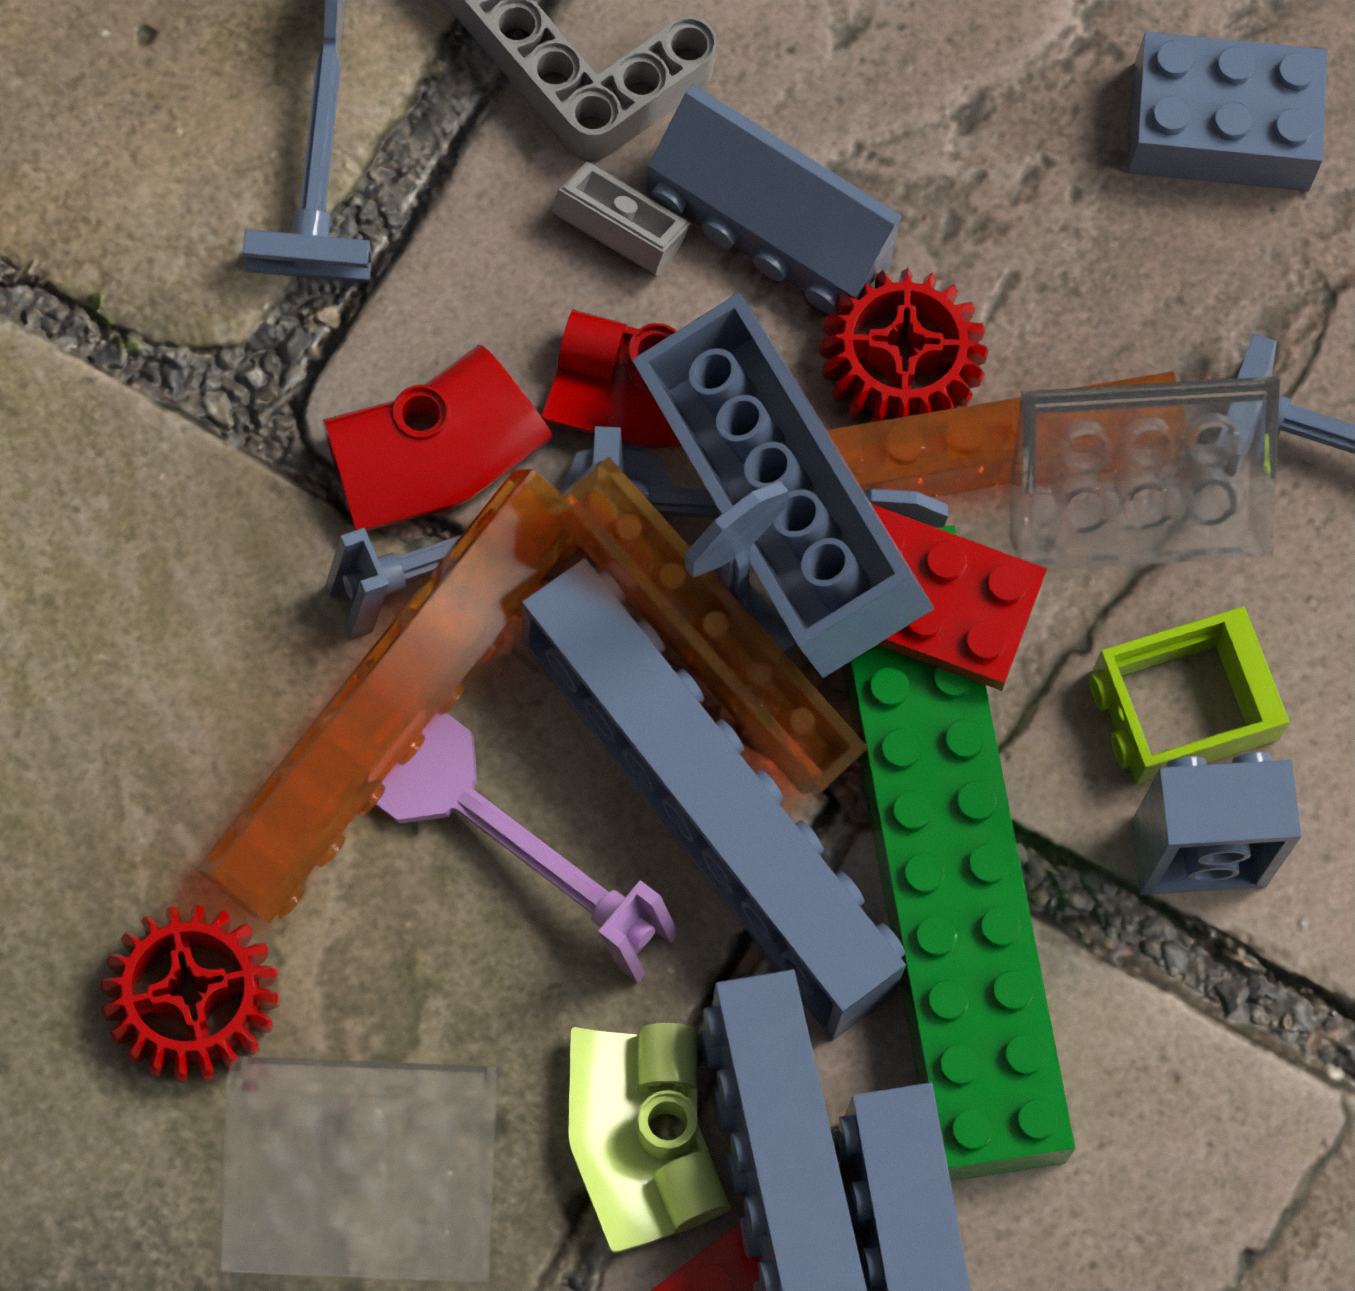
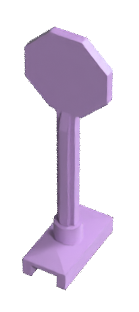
(443, 781)

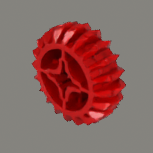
(925, 348)
(160, 998)

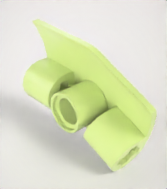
(634, 1179)

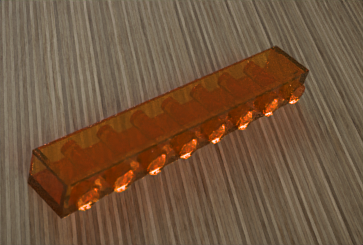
(390, 700)

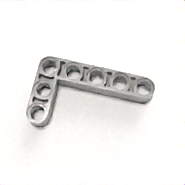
(585, 91)

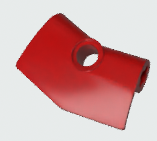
(601, 383)
(407, 473)

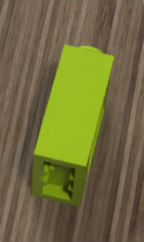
(1246, 671)

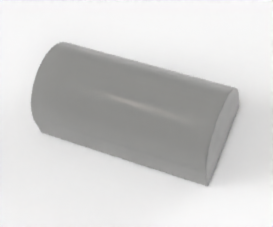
(621, 218)

